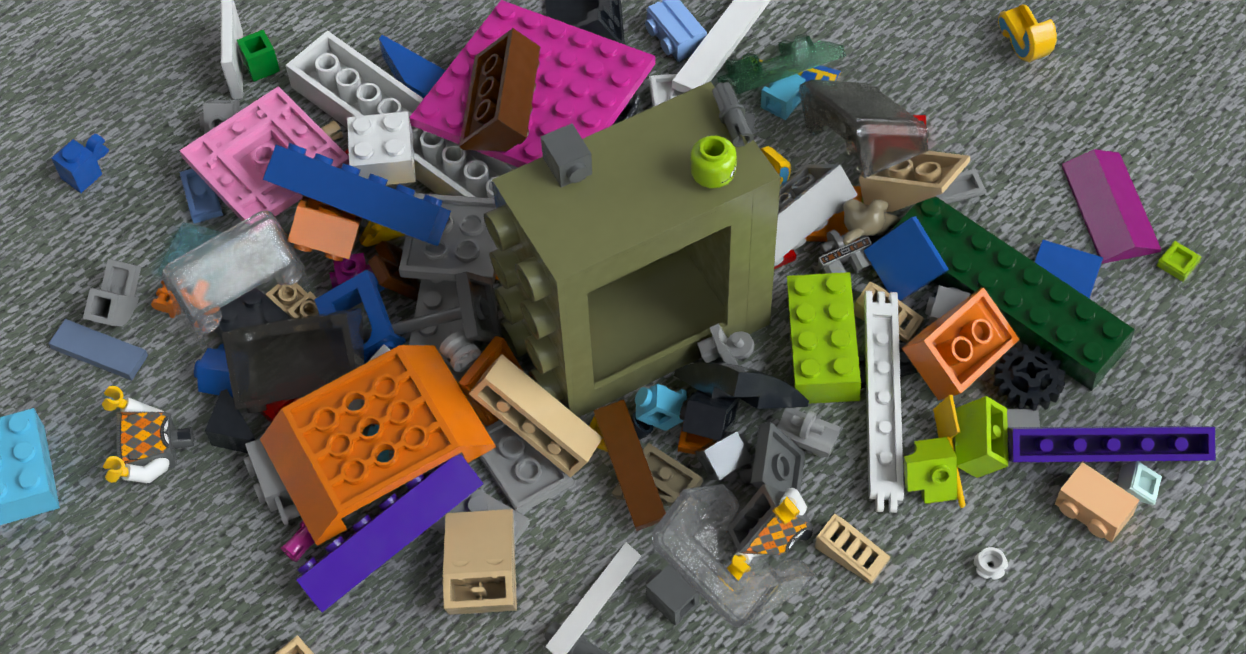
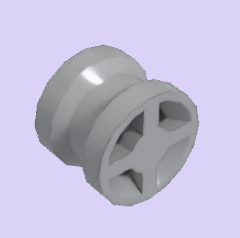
(459, 351)

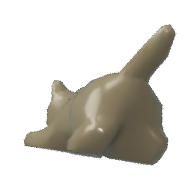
(867, 220)

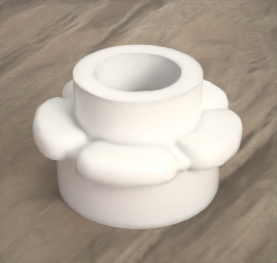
(991, 555)

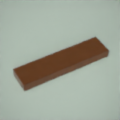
(630, 464)

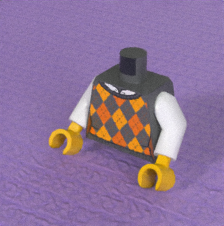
(144, 440)
(768, 526)

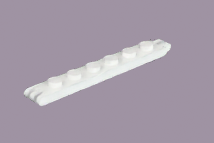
(883, 401)

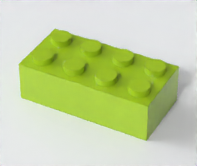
(823, 337)

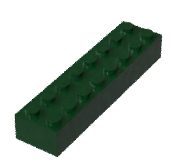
(1029, 297)

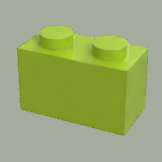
(982, 437)

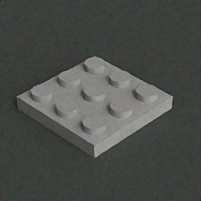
(462, 247)

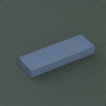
(98, 349)

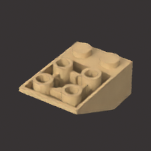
(479, 562)

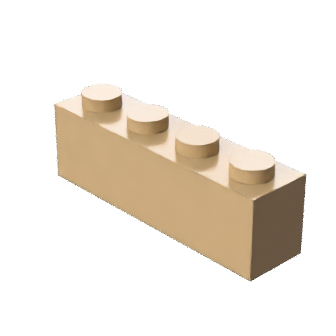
(536, 416)

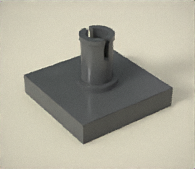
(776, 461)

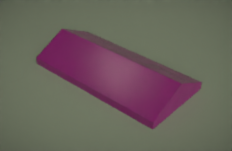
(1110, 206)

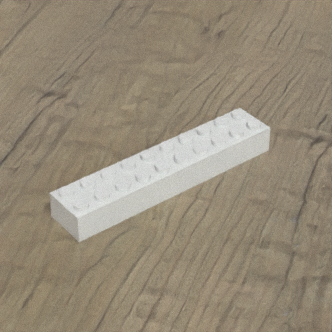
(352, 86)

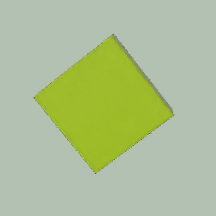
(1178, 261)

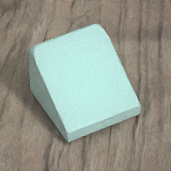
(1140, 482)

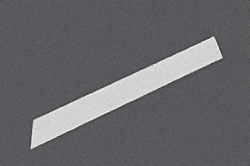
(593, 600)

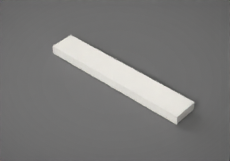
(718, 44)

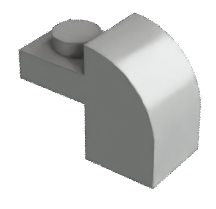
(116, 298)

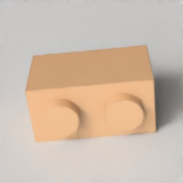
(1096, 502)

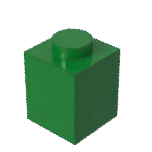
(258, 55)

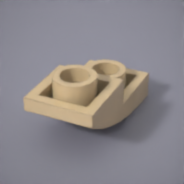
(293, 300)

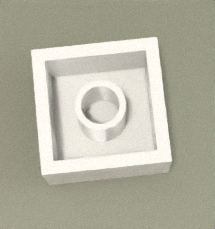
(382, 146)

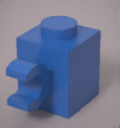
(79, 164)
(213, 372)

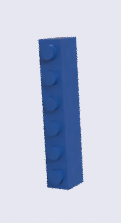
(356, 194)

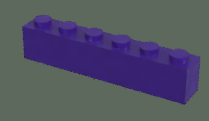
(1111, 443)
(387, 532)

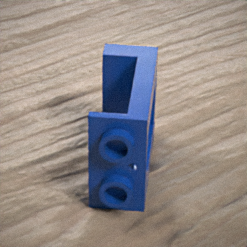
(363, 289)

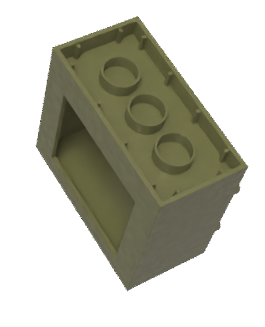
(637, 259)

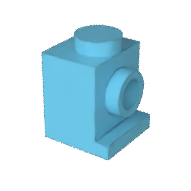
(782, 96)
(659, 406)

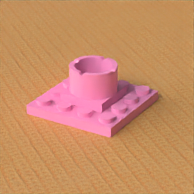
(238, 152)

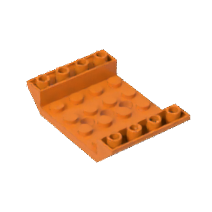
(335, 467)

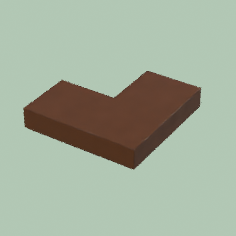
(386, 270)

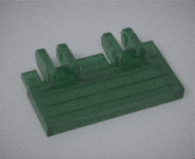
(794, 58)

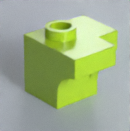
(932, 470)

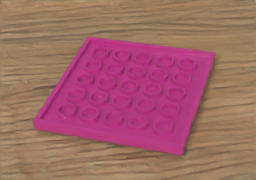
(577, 82)

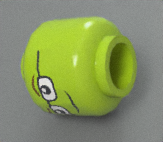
(713, 161)

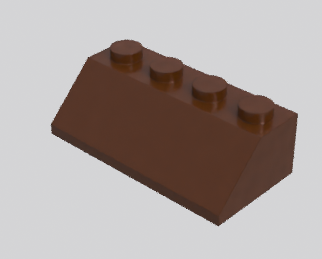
(501, 94)

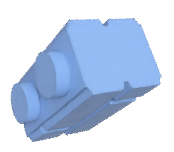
(675, 28)

